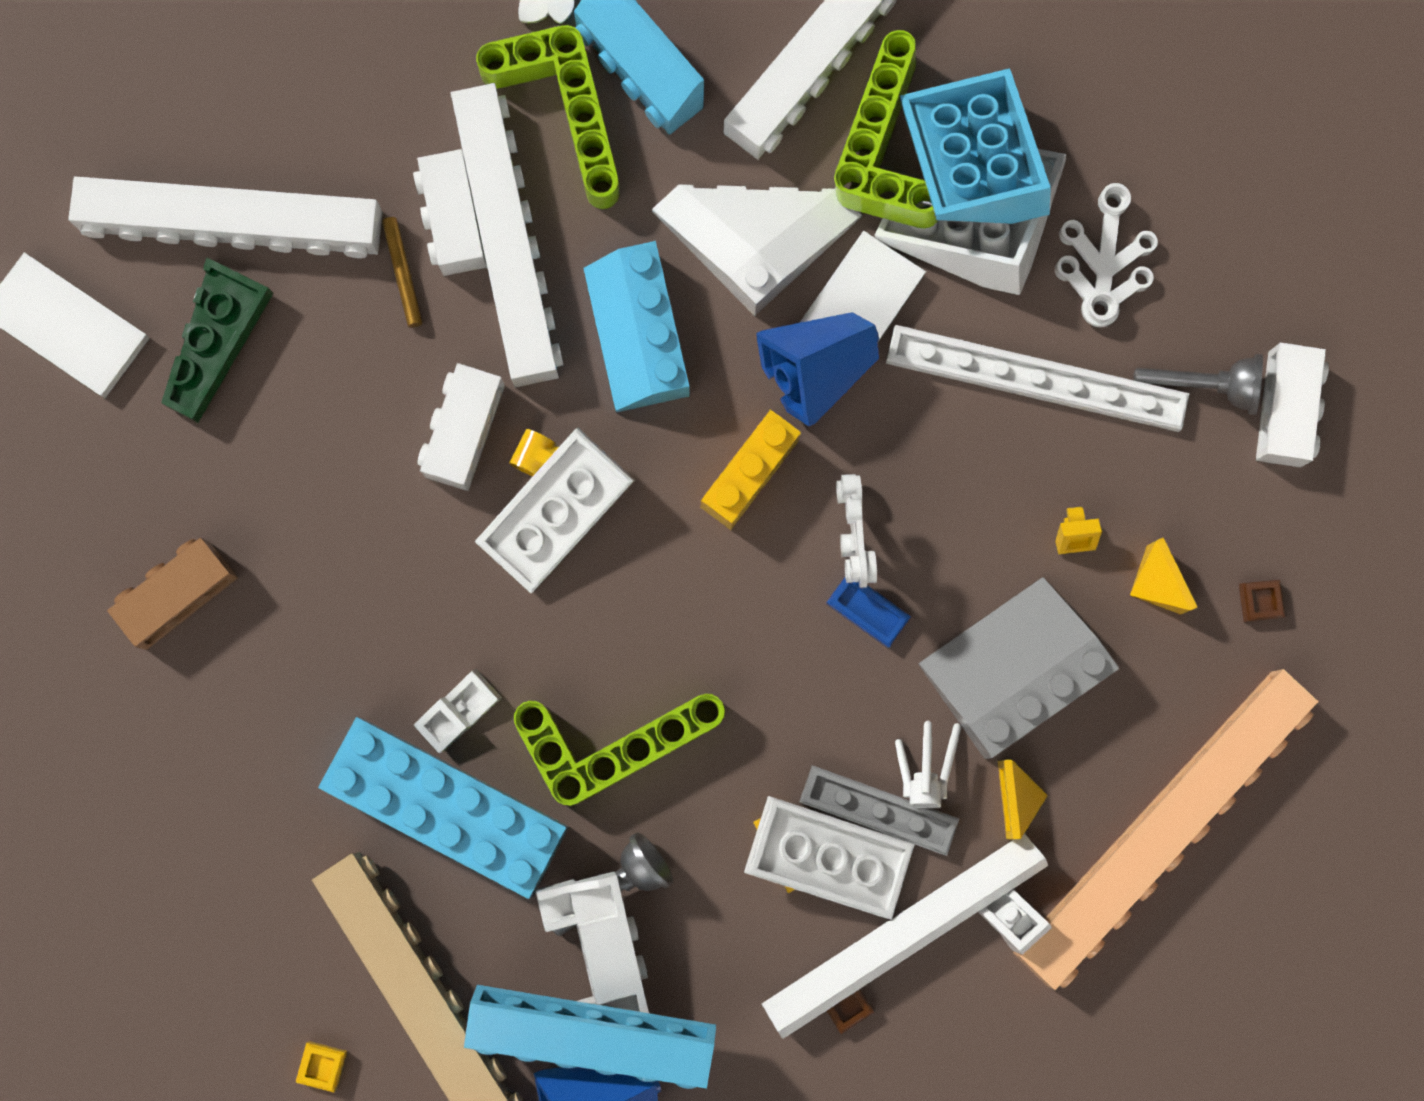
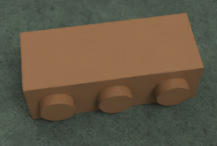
(171, 593)

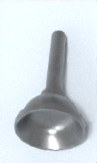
(1240, 383)
(640, 868)

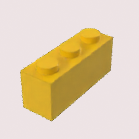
(750, 469)

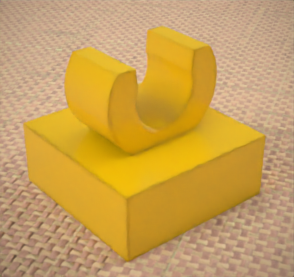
(1077, 533)

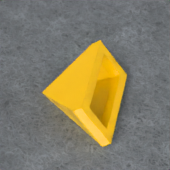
(1161, 580)
(1019, 798)

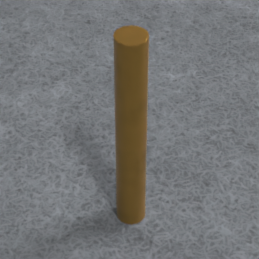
(402, 272)

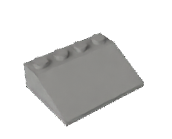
(1017, 667)

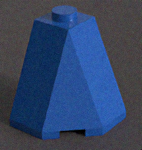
(817, 361)
(589, 1085)

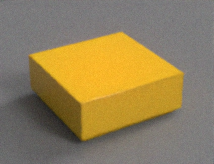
(321, 1066)

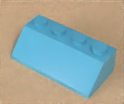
(643, 60)
(636, 327)

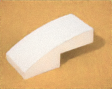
(457, 711)

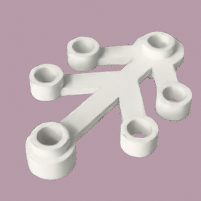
(1105, 262)
(862, 563)

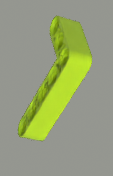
(575, 100)
(876, 137)
(617, 751)

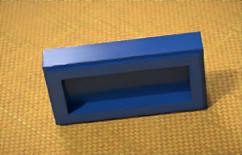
(869, 611)

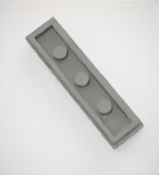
(878, 810)

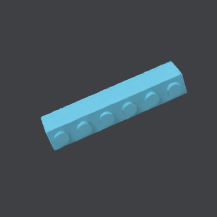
(590, 1037)

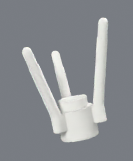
(925, 789)

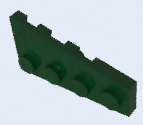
(219, 327)

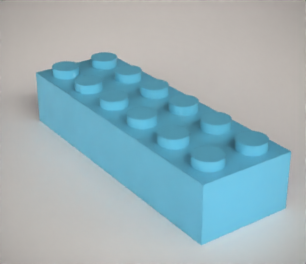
(443, 807)

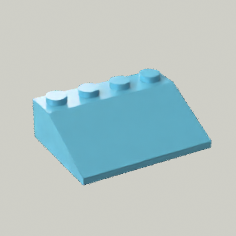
(978, 151)

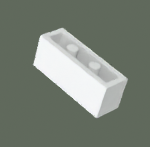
(449, 213)
(1292, 405)
(461, 426)

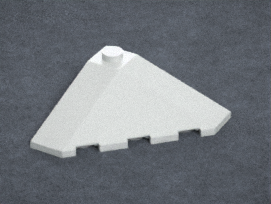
(755, 237)
(980, 252)

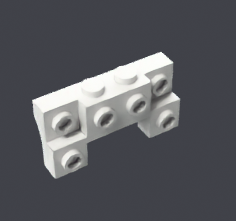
(604, 937)

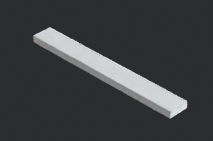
(1037, 378)
(904, 935)

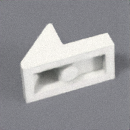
(1015, 921)

